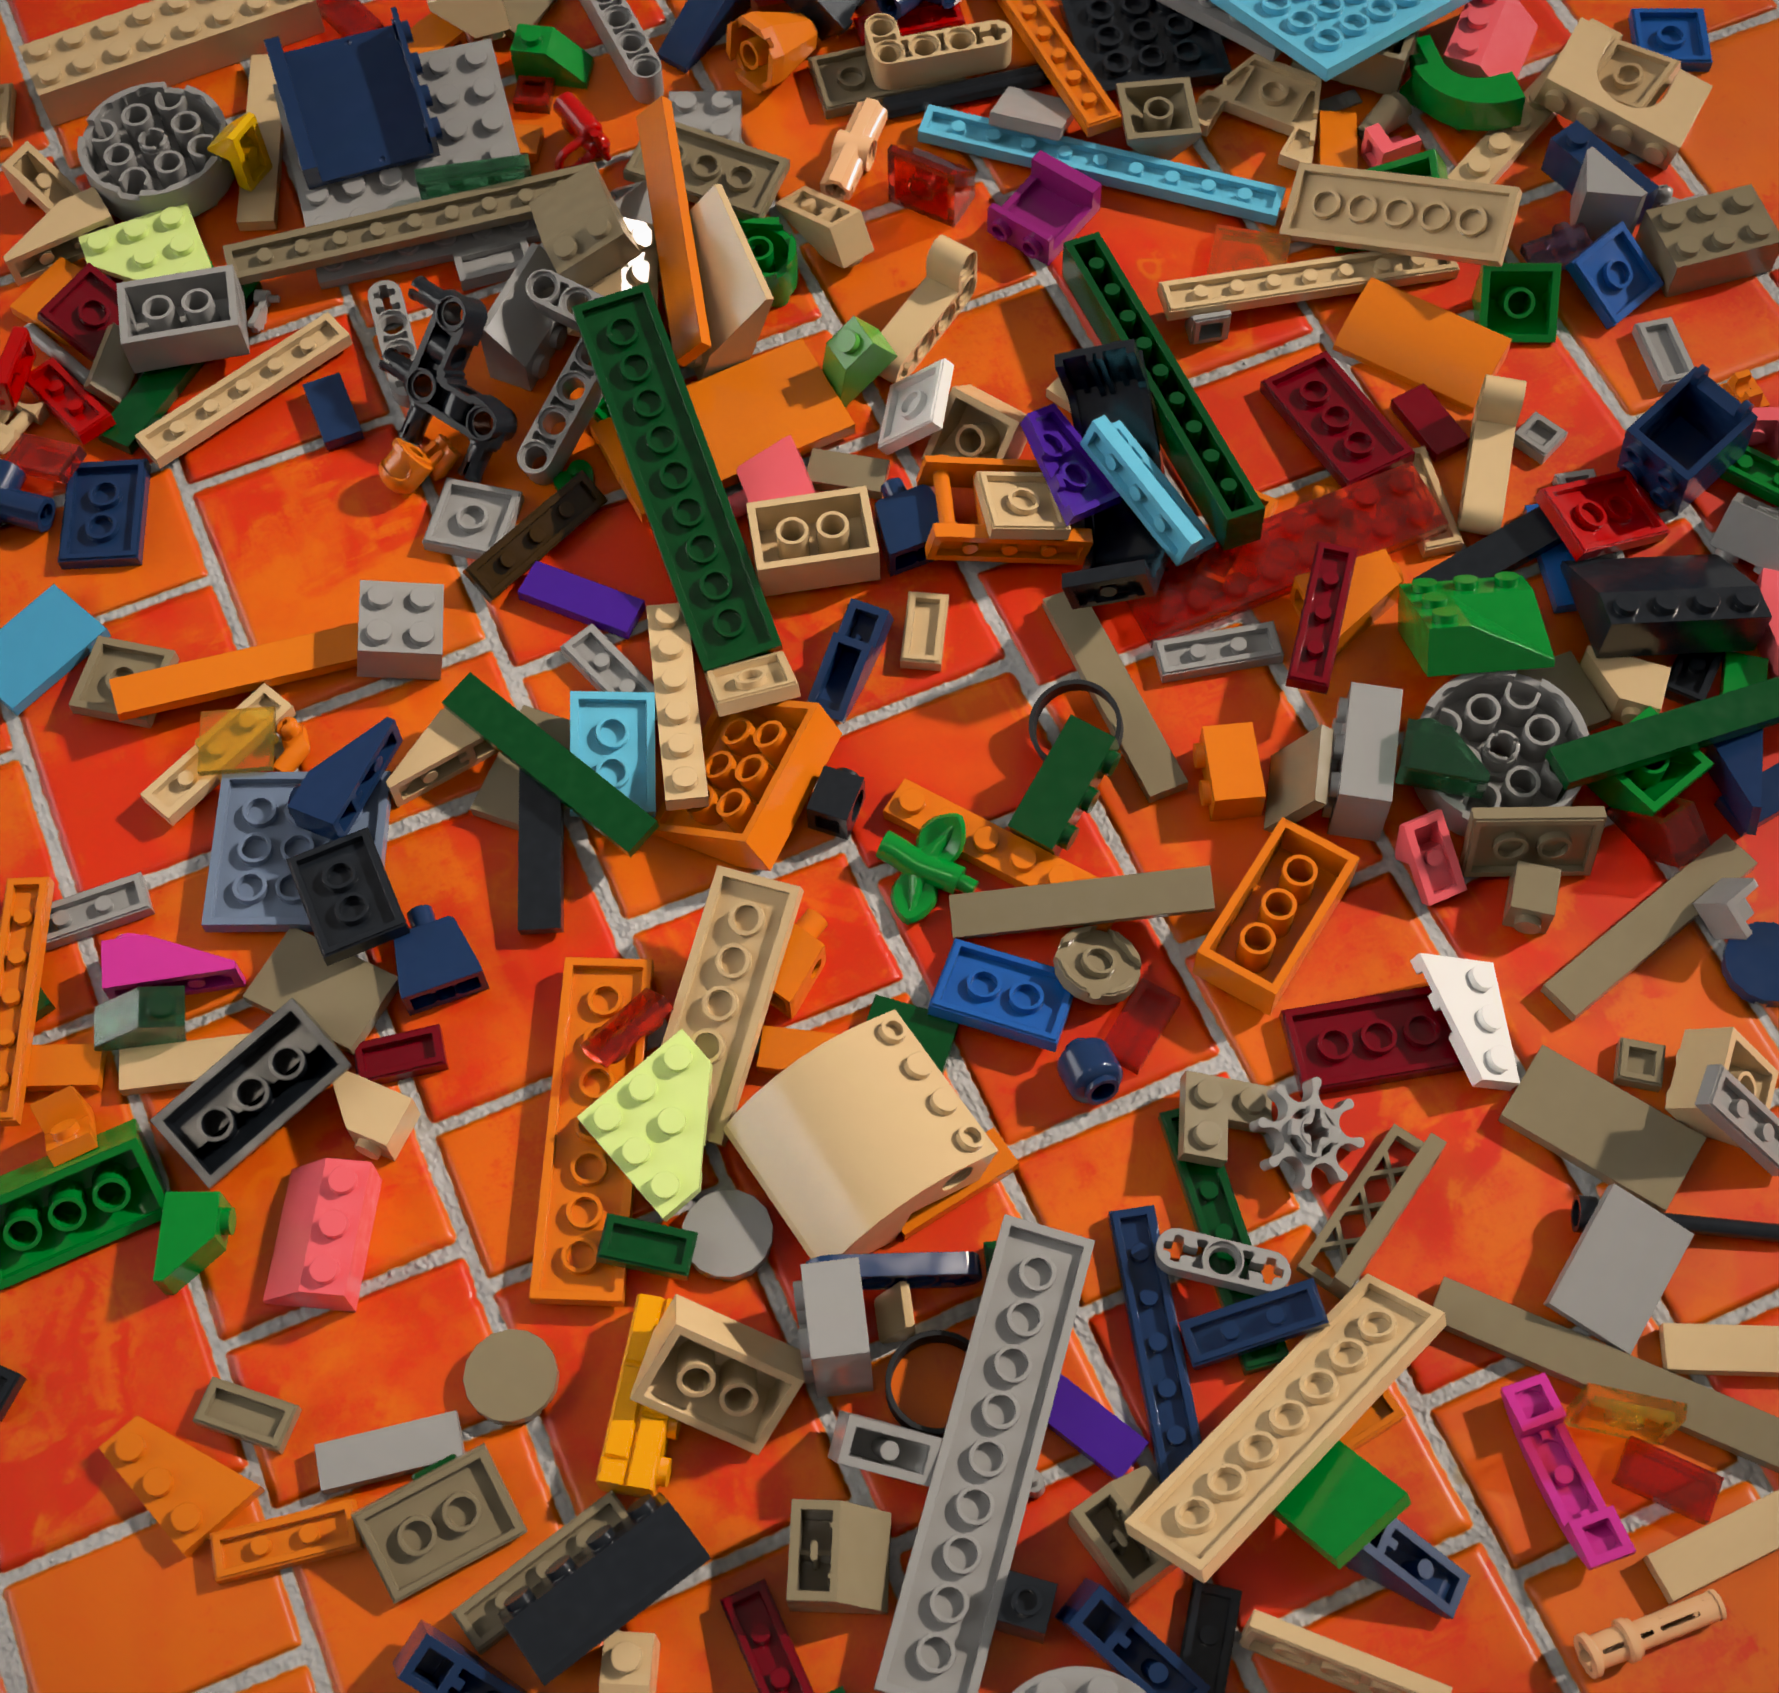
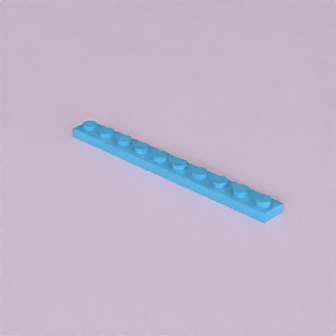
(1107, 165)

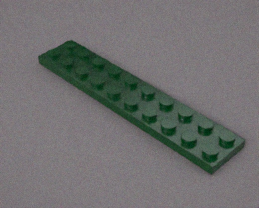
(676, 478)

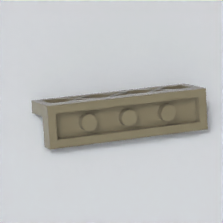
(1388, 1211)

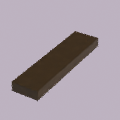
(535, 536)

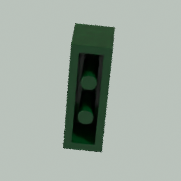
(1065, 786)

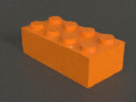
(1275, 915)

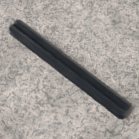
(964, 90)

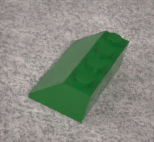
(79, 1205)

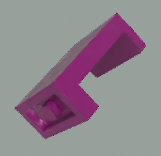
(1045, 209)

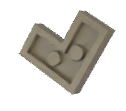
(1211, 1107)

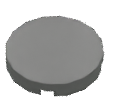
(732, 1235)

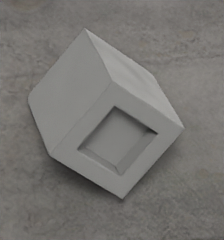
(1726, 908)

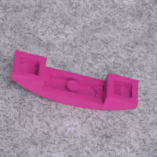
(1562, 1475)

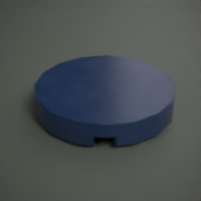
(1753, 964)

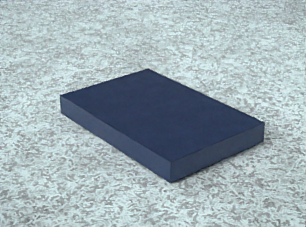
(105, 515)

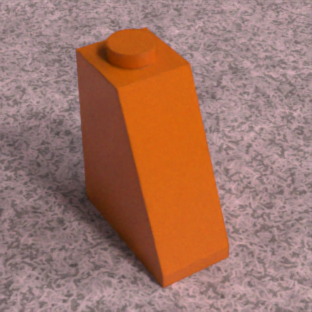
(1370, 595)

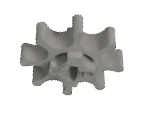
(1308, 1137)

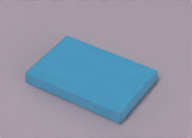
(43, 646)

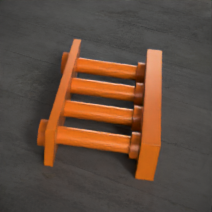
(971, 541)

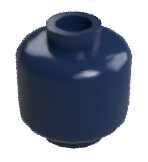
(1090, 1070)

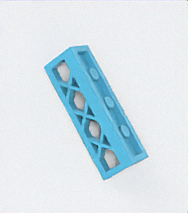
(1146, 490)

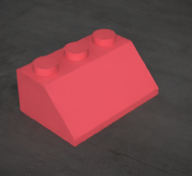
(1490, 39)
(324, 1235)

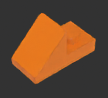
(66, 1124)

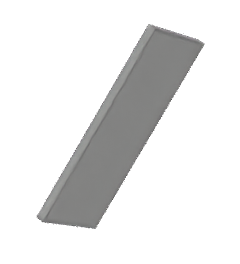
(1340, 101)

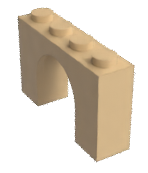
(1648, 132)

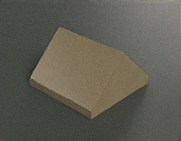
(1159, 116)

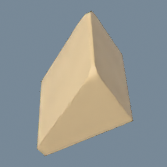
(895, 1314)

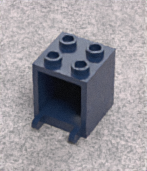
(1686, 440)

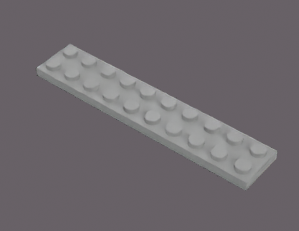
(986, 1462)

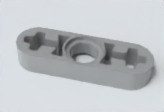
(1192, 1240)

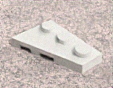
(1474, 1010)

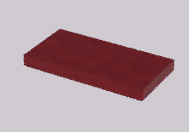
(1336, 420)
(1369, 1040)

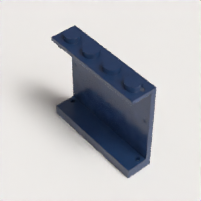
(356, 103)

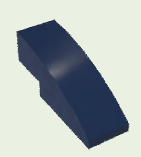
(850, 658)

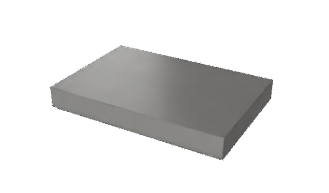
(1619, 1269)

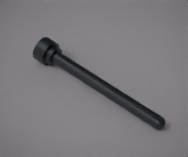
(1584, 1207)

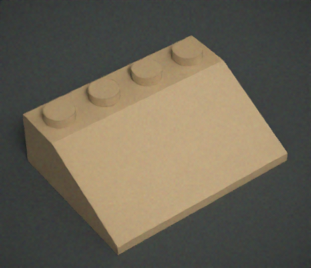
(731, 284)

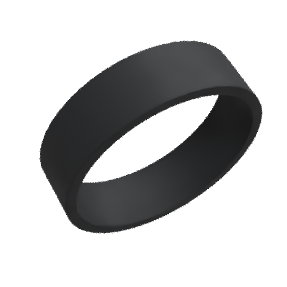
(1067, 686)
(915, 1341)

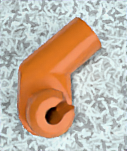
(295, 745)

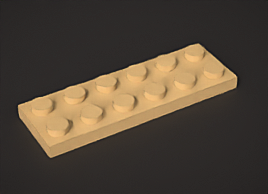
(1401, 214)
(733, 980)

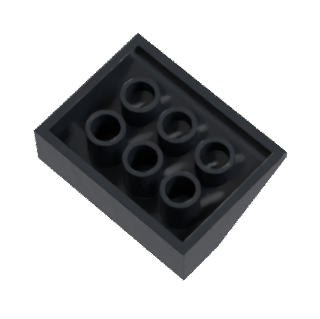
(1666, 605)

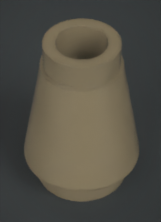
(1390, 112)

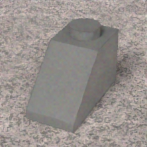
(884, 1448)

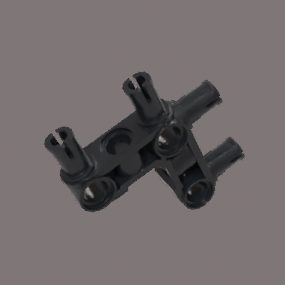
(442, 361)

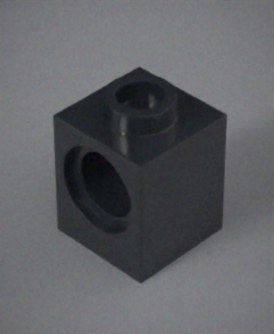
(836, 802)
(1026, 1607)

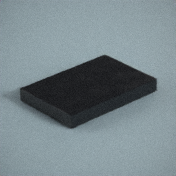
(347, 896)

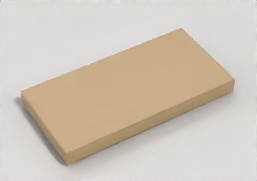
(1330, 1659)

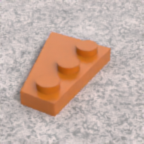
(178, 1483)

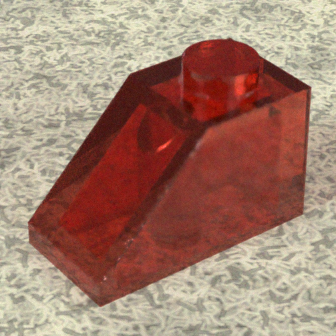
(1669, 836)

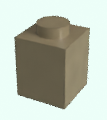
(1531, 897)

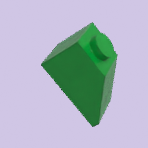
(549, 53)
(191, 1236)

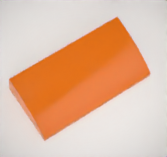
(1421, 343)

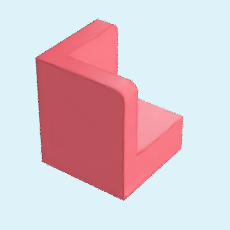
(1380, 149)

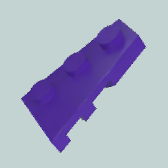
(1069, 471)

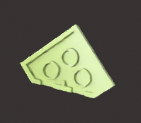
(147, 246)
(658, 1123)

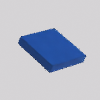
(1673, 33)
(1614, 275)

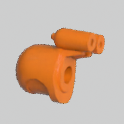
(409, 466)

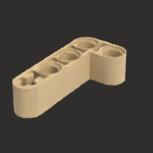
(934, 55)
(931, 307)
(1490, 454)

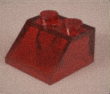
(929, 184)

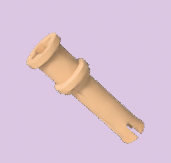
(1631, 1646)

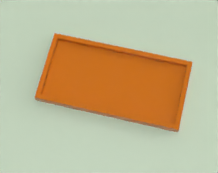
(750, 411)

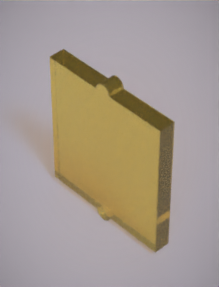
(236, 741)

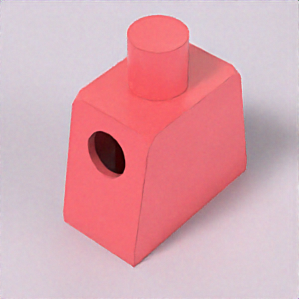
(771, 475)

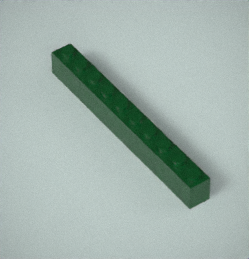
(1181, 419)

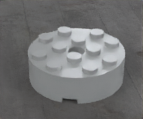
(151, 151)
(1506, 717)

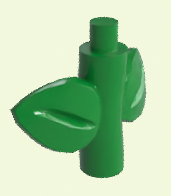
(926, 866)

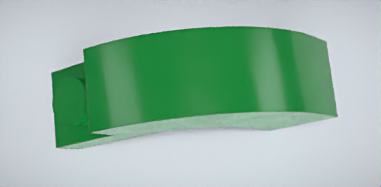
(1459, 99)

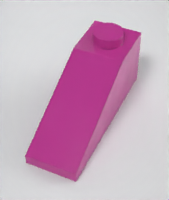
(151, 961)

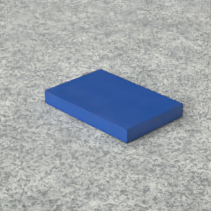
(1001, 995)

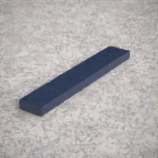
(1155, 1339)

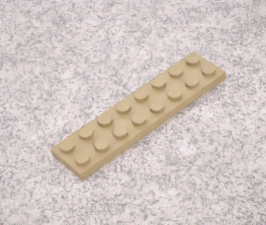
(1284, 1427)

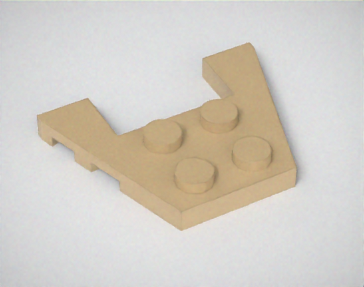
(1271, 97)

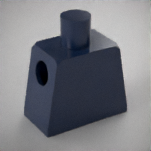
(904, 524)
(435, 962)

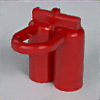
(583, 128)

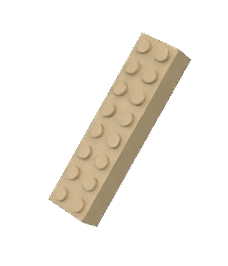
(157, 44)

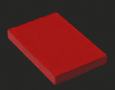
(1601, 515)

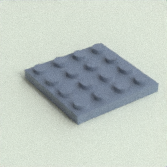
(252, 839)

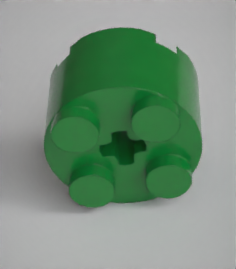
(775, 255)

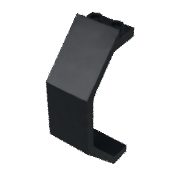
(1124, 555)

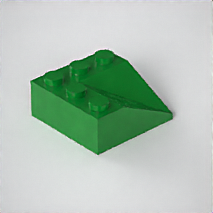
(1473, 625)

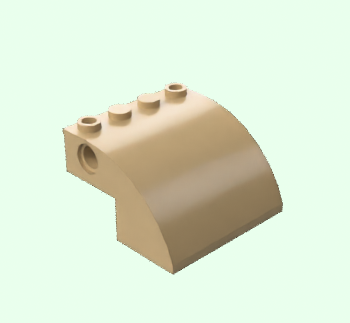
(859, 1138)

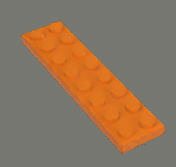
(577, 1174)

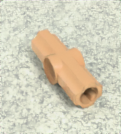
(854, 150)

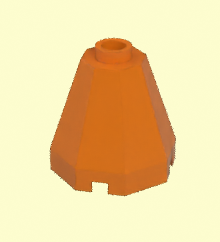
(769, 46)

